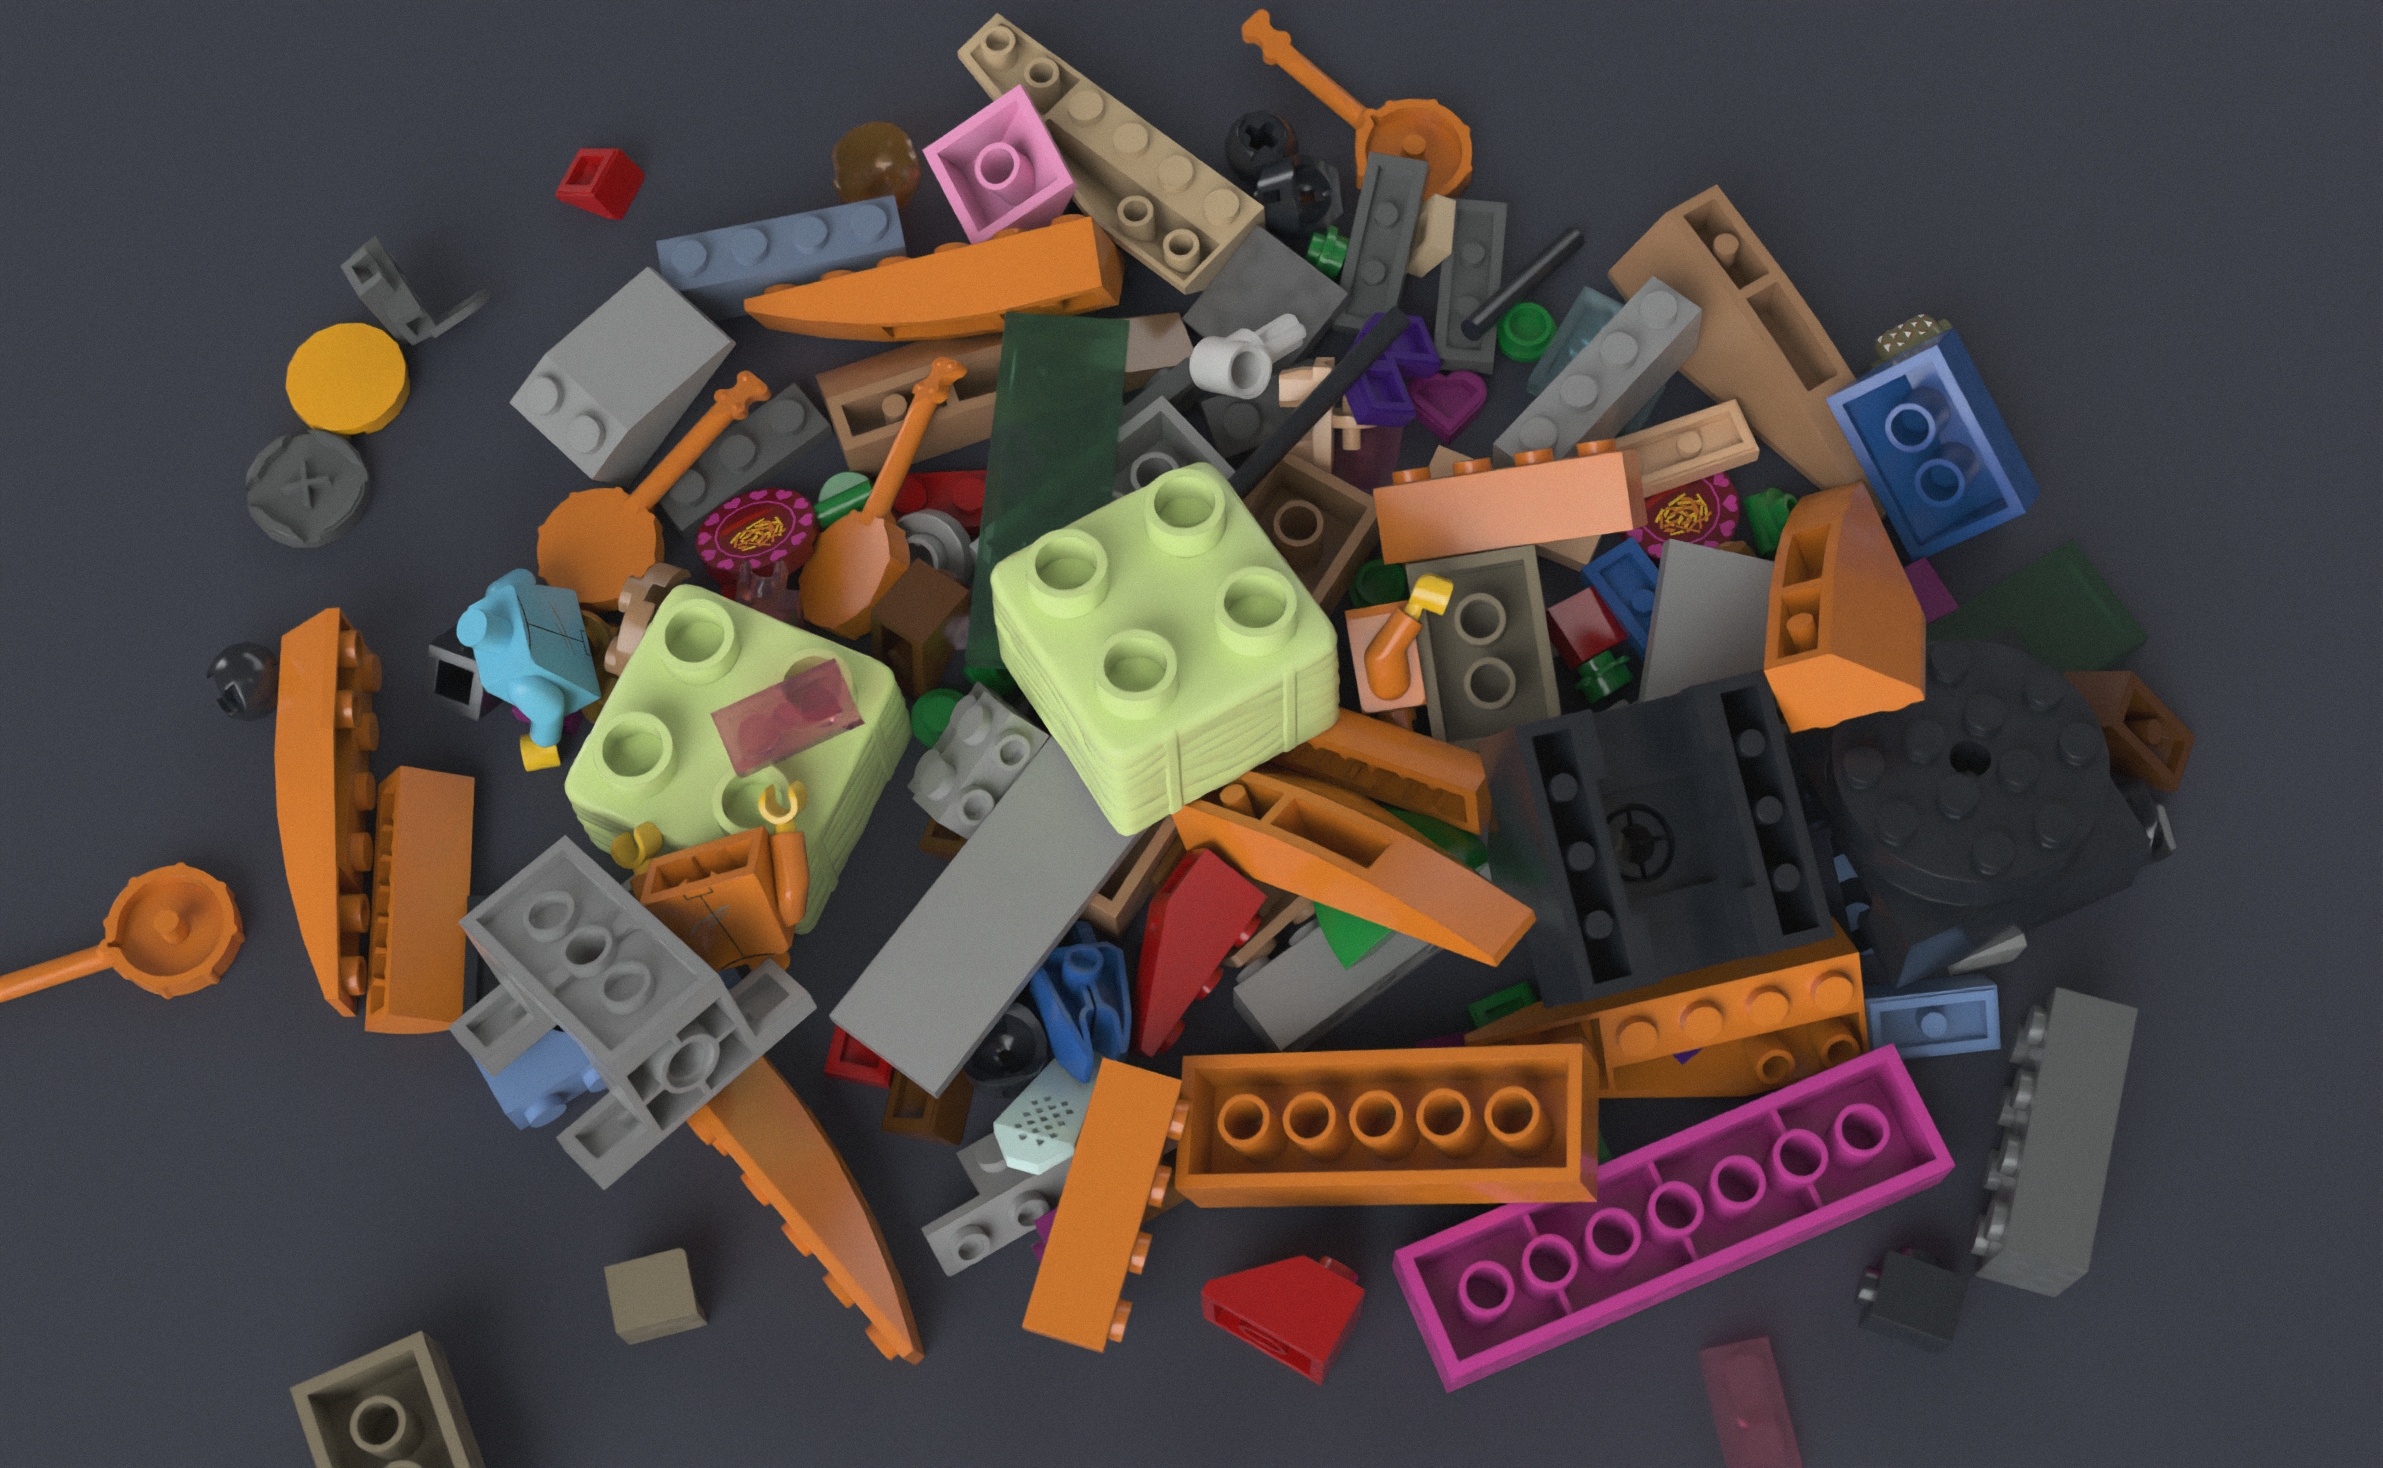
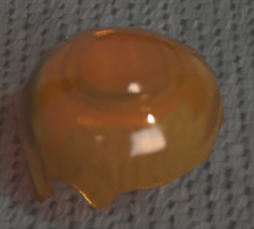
(875, 164)

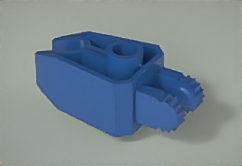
(1083, 1002)

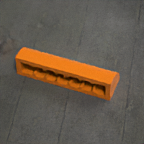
(1397, 769)
(418, 900)

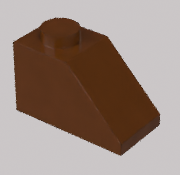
(920, 626)
(2137, 726)

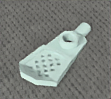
(1045, 1119)

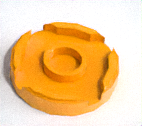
(348, 380)

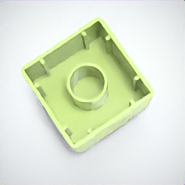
(1166, 645)
(665, 763)

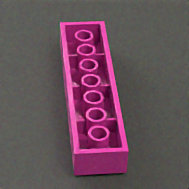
(1672, 1217)

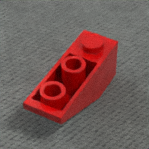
(1186, 936)

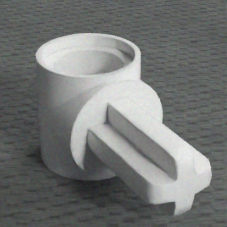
(1244, 360)

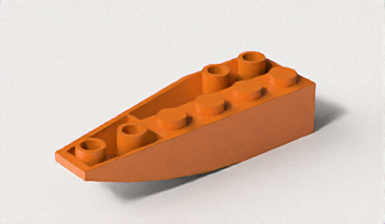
(956, 289)
(325, 793)
(1354, 859)

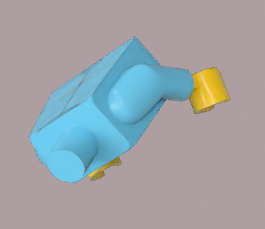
(532, 655)

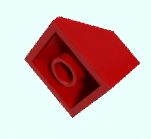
(1289, 1310)

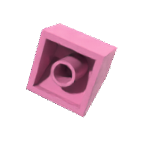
(1002, 169)

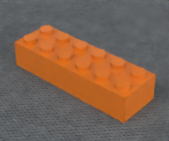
(1391, 1127)

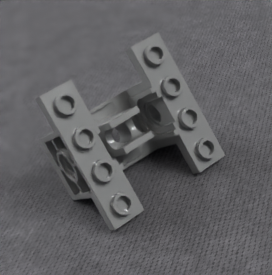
(627, 992)

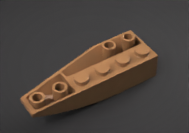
(874, 394)

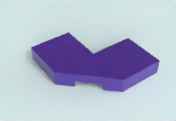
(1380, 393)

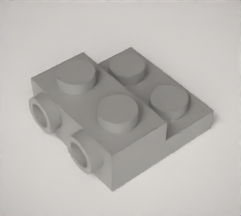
(975, 760)

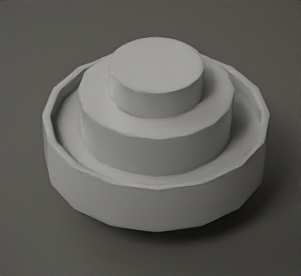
(938, 541)

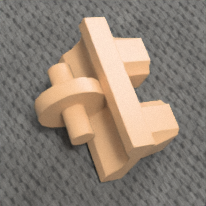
(1319, 442)

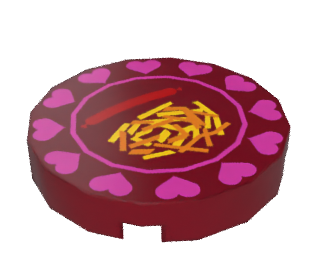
(1692, 513)
(758, 528)

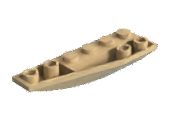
(1128, 173)

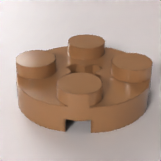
(640, 602)

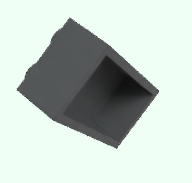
(2053, 1142)

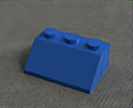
(1934, 446)

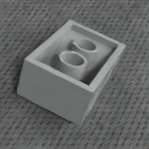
(623, 378)

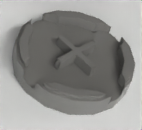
(308, 489)

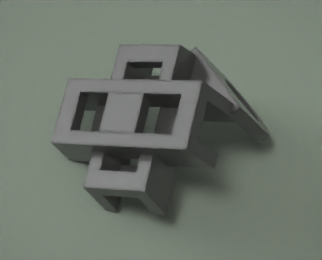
(393, 299)

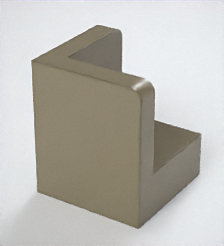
(653, 1296)

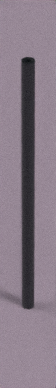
(1304, 417)

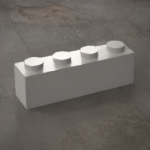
(1608, 377)

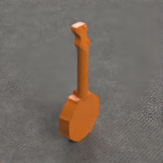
(1399, 128)
(609, 535)
(865, 549)
(164, 933)

